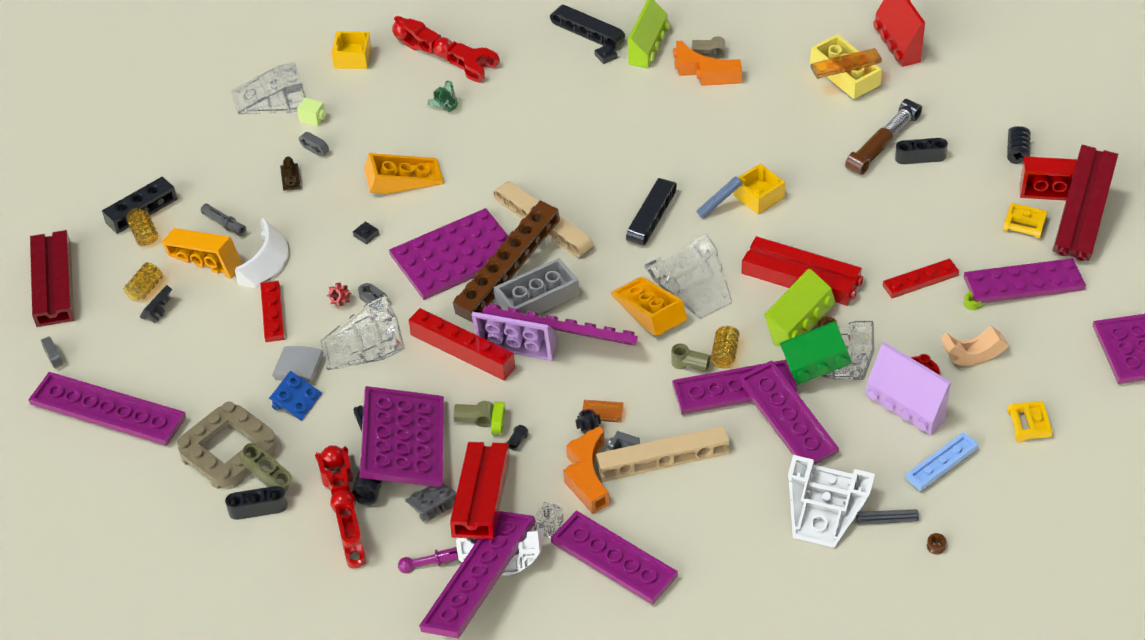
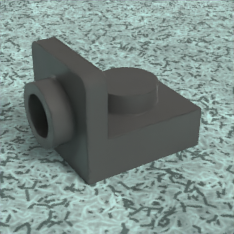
(622, 440)

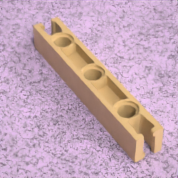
(662, 453)

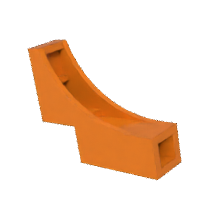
(707, 69)
(581, 475)

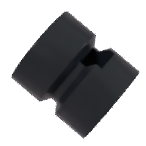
(366, 490)

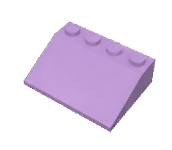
(517, 336)
(909, 389)

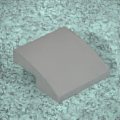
(299, 360)

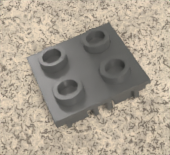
(430, 499)

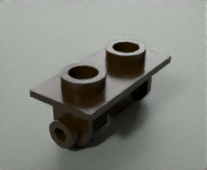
(290, 174)

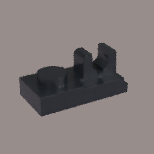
(154, 306)

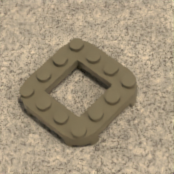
(206, 463)

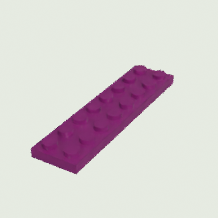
(568, 326)
(107, 408)
(476, 577)

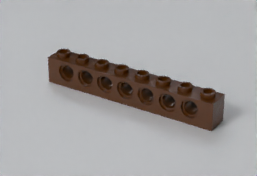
(506, 260)

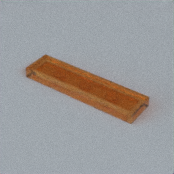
(846, 63)

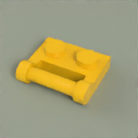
(1027, 216)
(1036, 420)

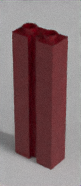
(1085, 203)
(51, 279)

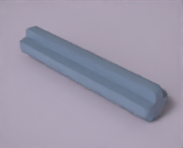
(719, 197)

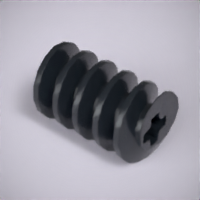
(1018, 144)

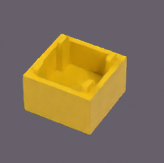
(351, 50)
(760, 189)

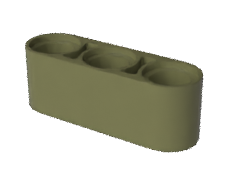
(264, 459)

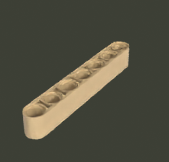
(563, 233)

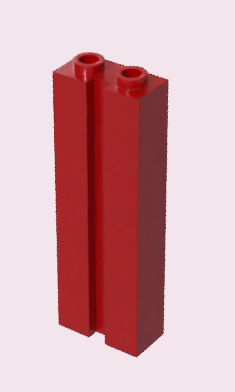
(786, 264)
(480, 491)

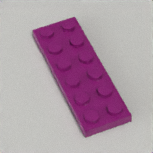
(1024, 281)
(718, 388)
(787, 413)
(614, 557)

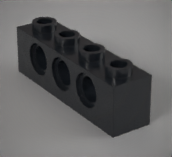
(148, 198)

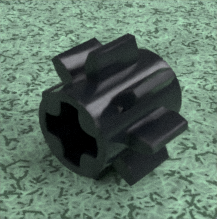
(587, 420)

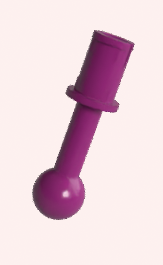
(407, 564)

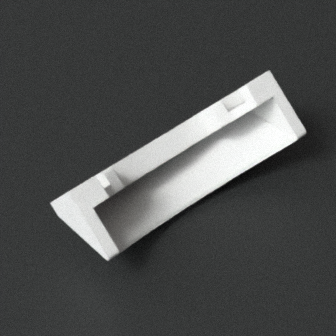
(268, 261)
(525, 555)

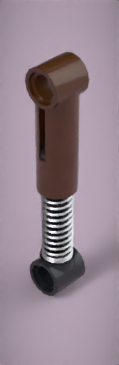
(860, 160)

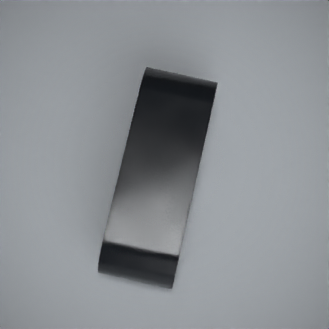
(921, 150)
(256, 502)

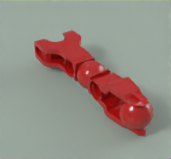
(467, 58)
(342, 499)

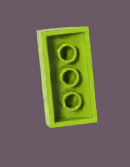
(647, 34)
(799, 308)

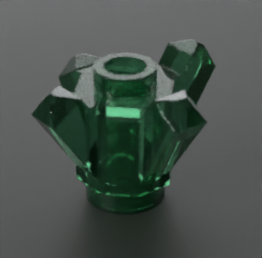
(444, 97)

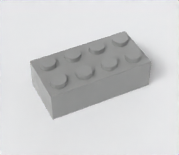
(538, 289)

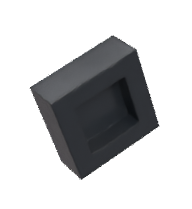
(606, 53)
(365, 232)

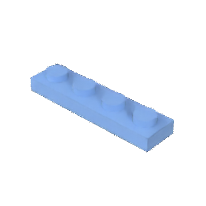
(941, 461)

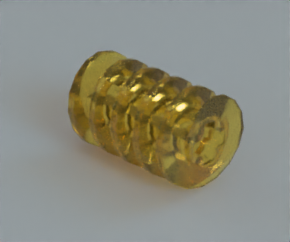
(142, 227)
(143, 281)
(725, 346)

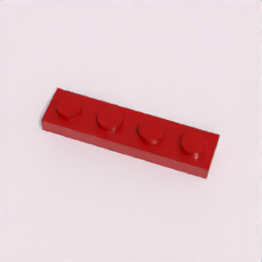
(920, 278)
(272, 311)

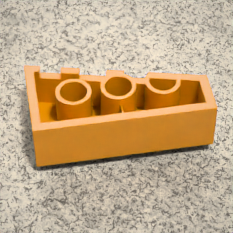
(203, 250)

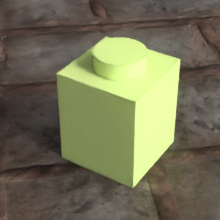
(311, 111)

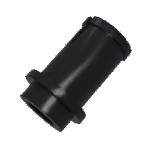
(520, 433)

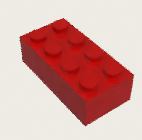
(1046, 178)

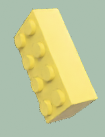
(852, 82)

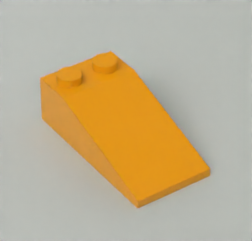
(400, 173)
(651, 305)

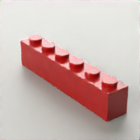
(462, 344)

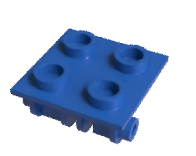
(295, 396)

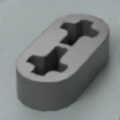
(313, 143)
(364, 294)
(51, 351)

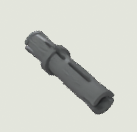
(228, 222)

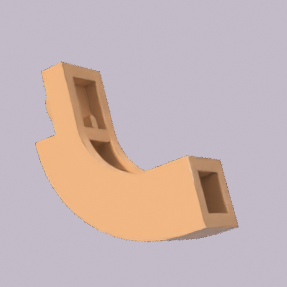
(975, 350)

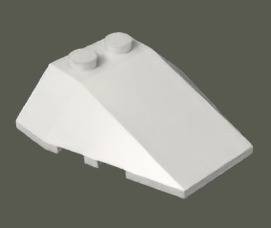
(825, 500)

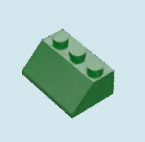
(816, 353)

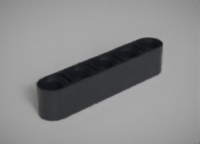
(587, 26)
(651, 211)

